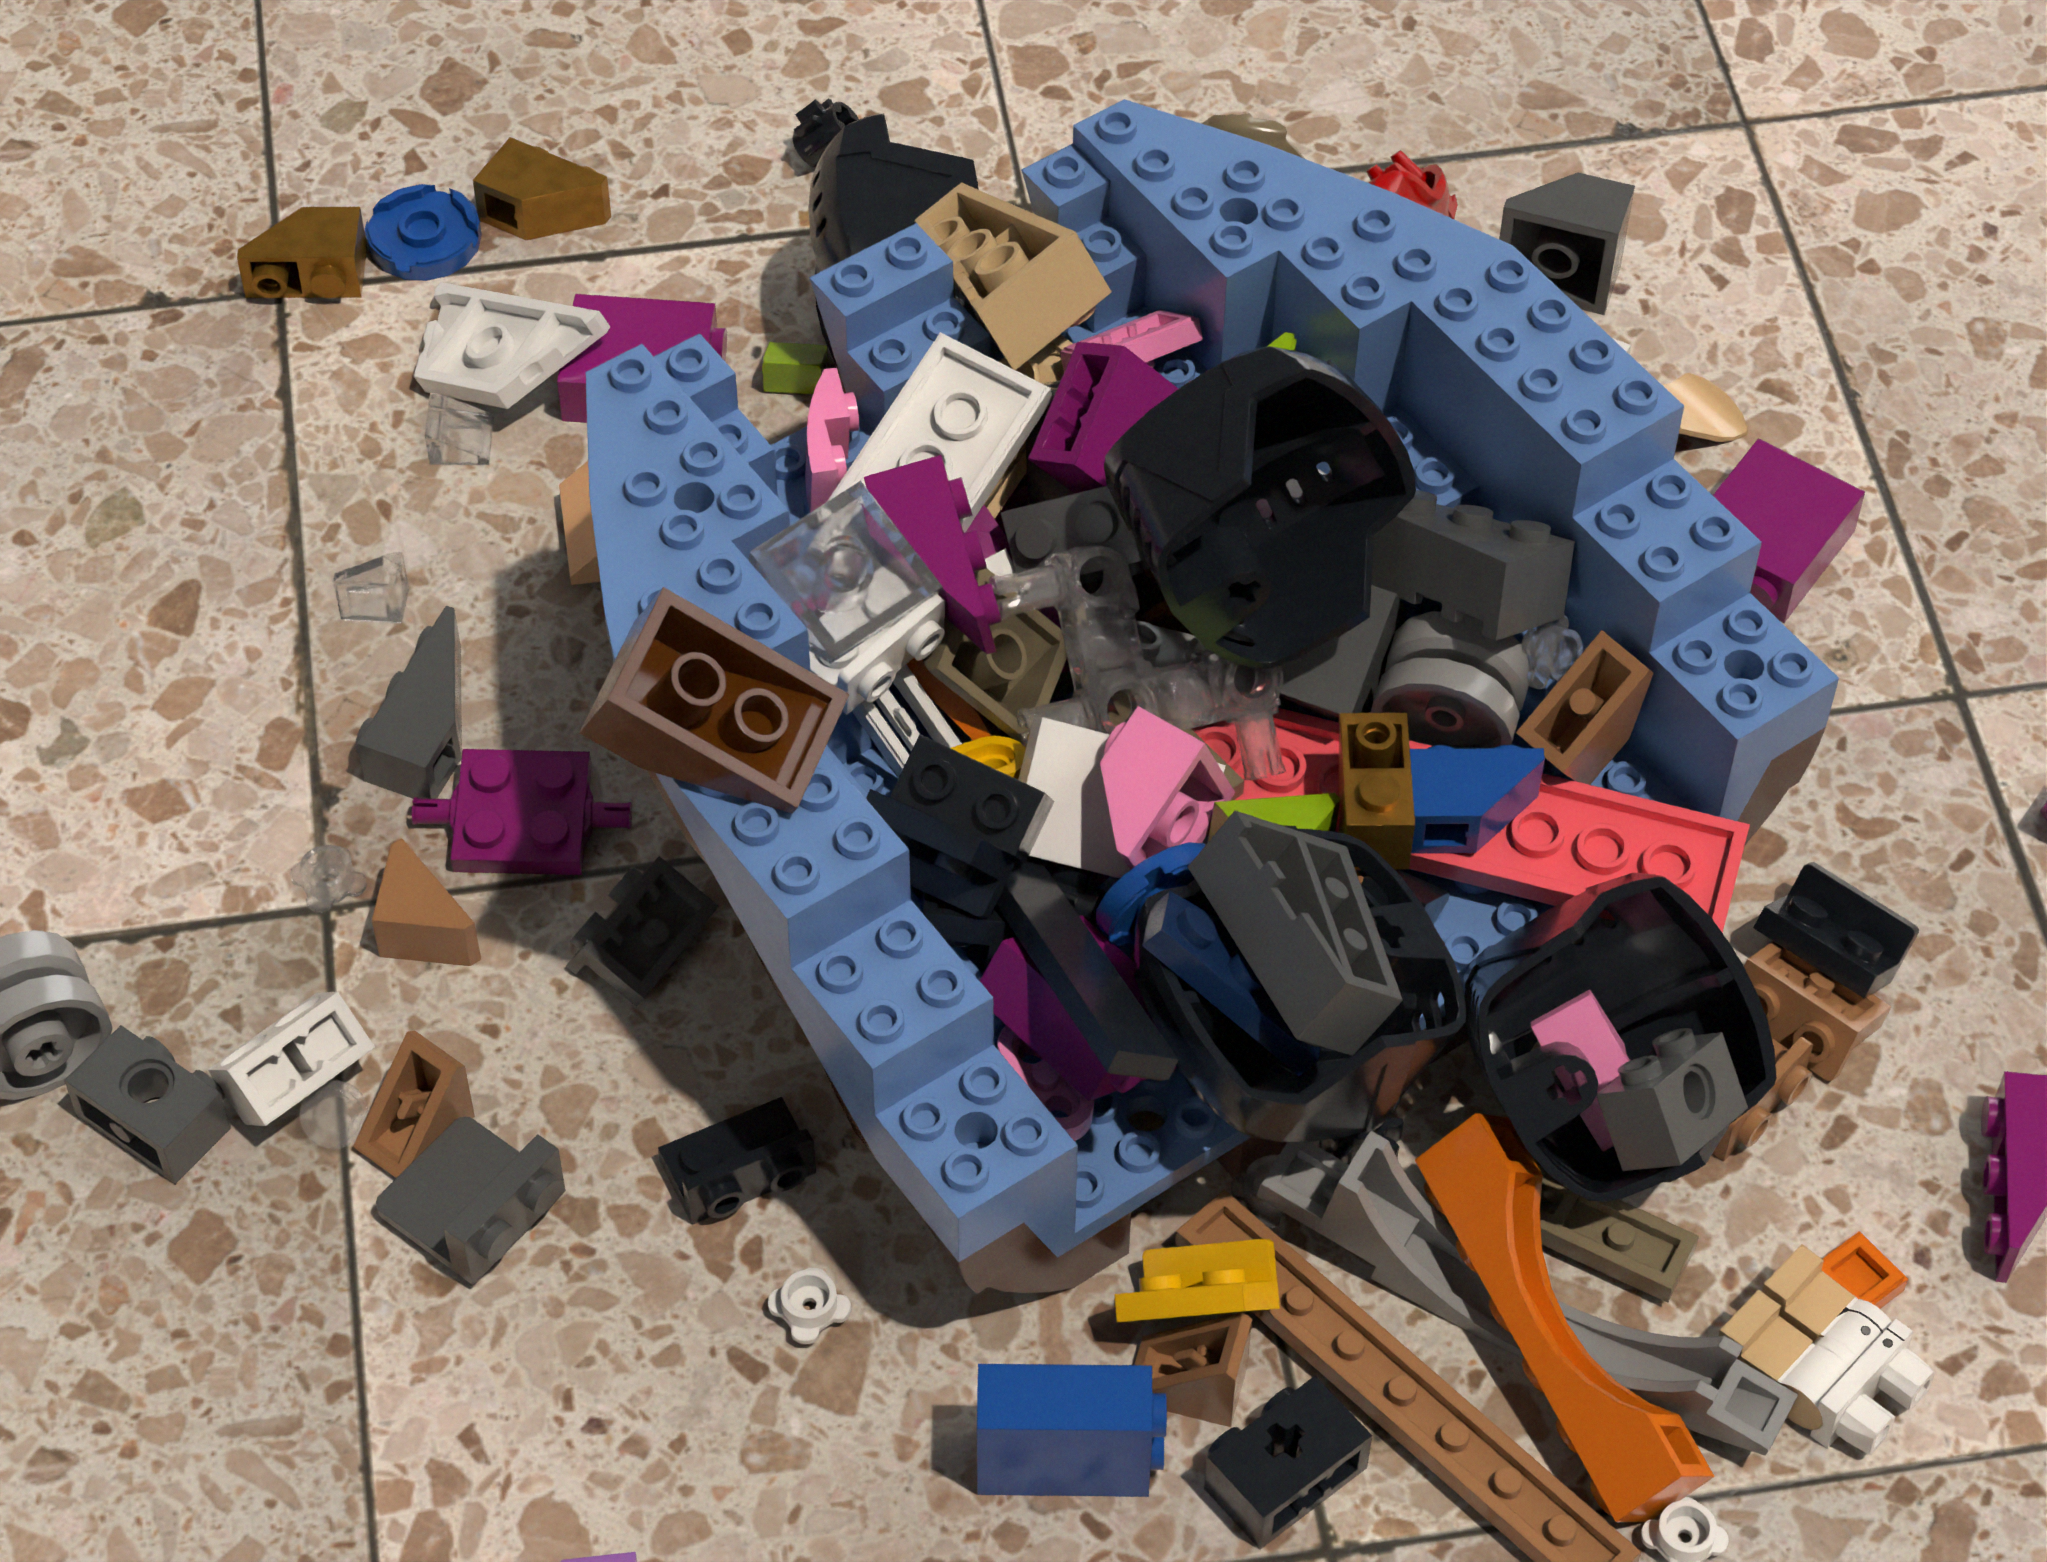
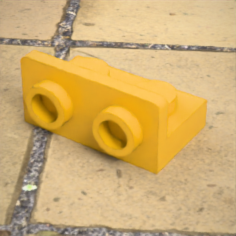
(1203, 1281)

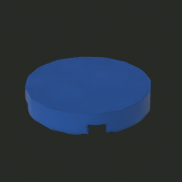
(423, 232)
(1122, 902)

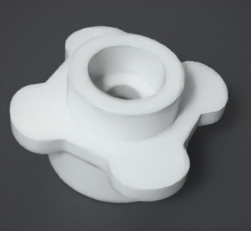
(804, 1287)
(1689, 1518)

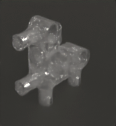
(1109, 658)

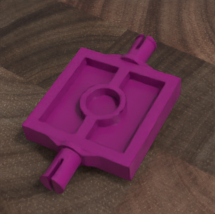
(522, 812)

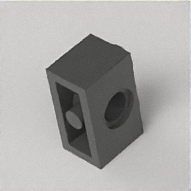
(1671, 1100)
(163, 1134)

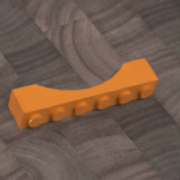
(1492, 1198)

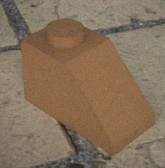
(1589, 710)

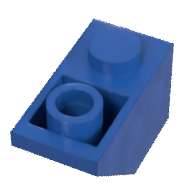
(1470, 794)

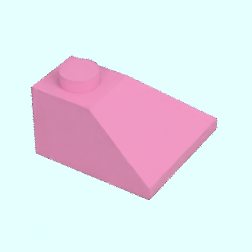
(1159, 786)

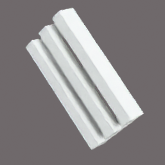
(923, 708)

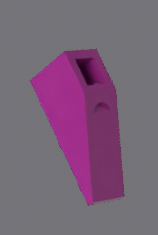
(928, 515)
(2015, 1168)

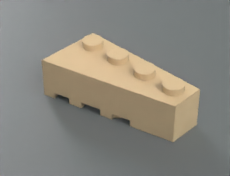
(1014, 269)

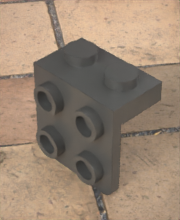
(1068, 522)
(472, 1196)

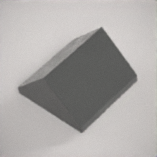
(1347, 668)

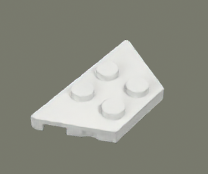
(500, 344)

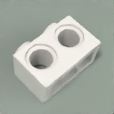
(291, 1058)

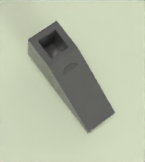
(418, 729)

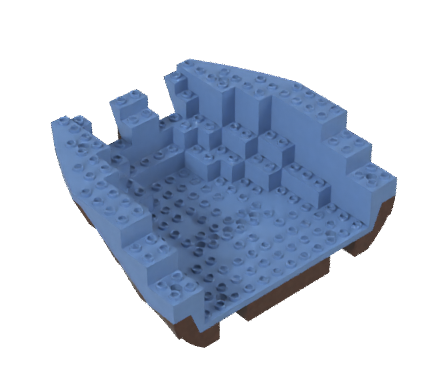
(1501, 408)

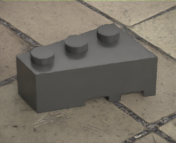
(1474, 565)
(1301, 928)

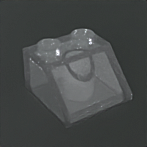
(845, 572)

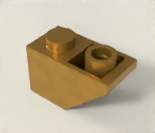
(539, 193)
(307, 256)
(1377, 784)

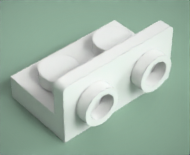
(873, 665)

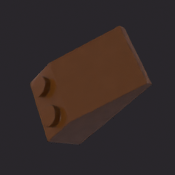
(713, 707)

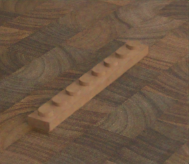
(1417, 1403)

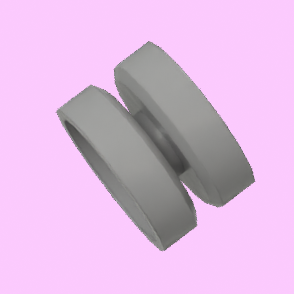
(1454, 682)
(46, 1013)

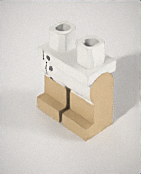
(1829, 1352)

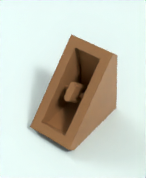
(418, 916)
(414, 1105)
(1200, 1366)

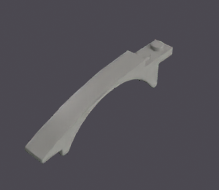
(1388, 1223)

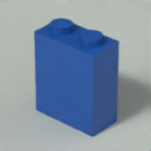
(1068, 1430)

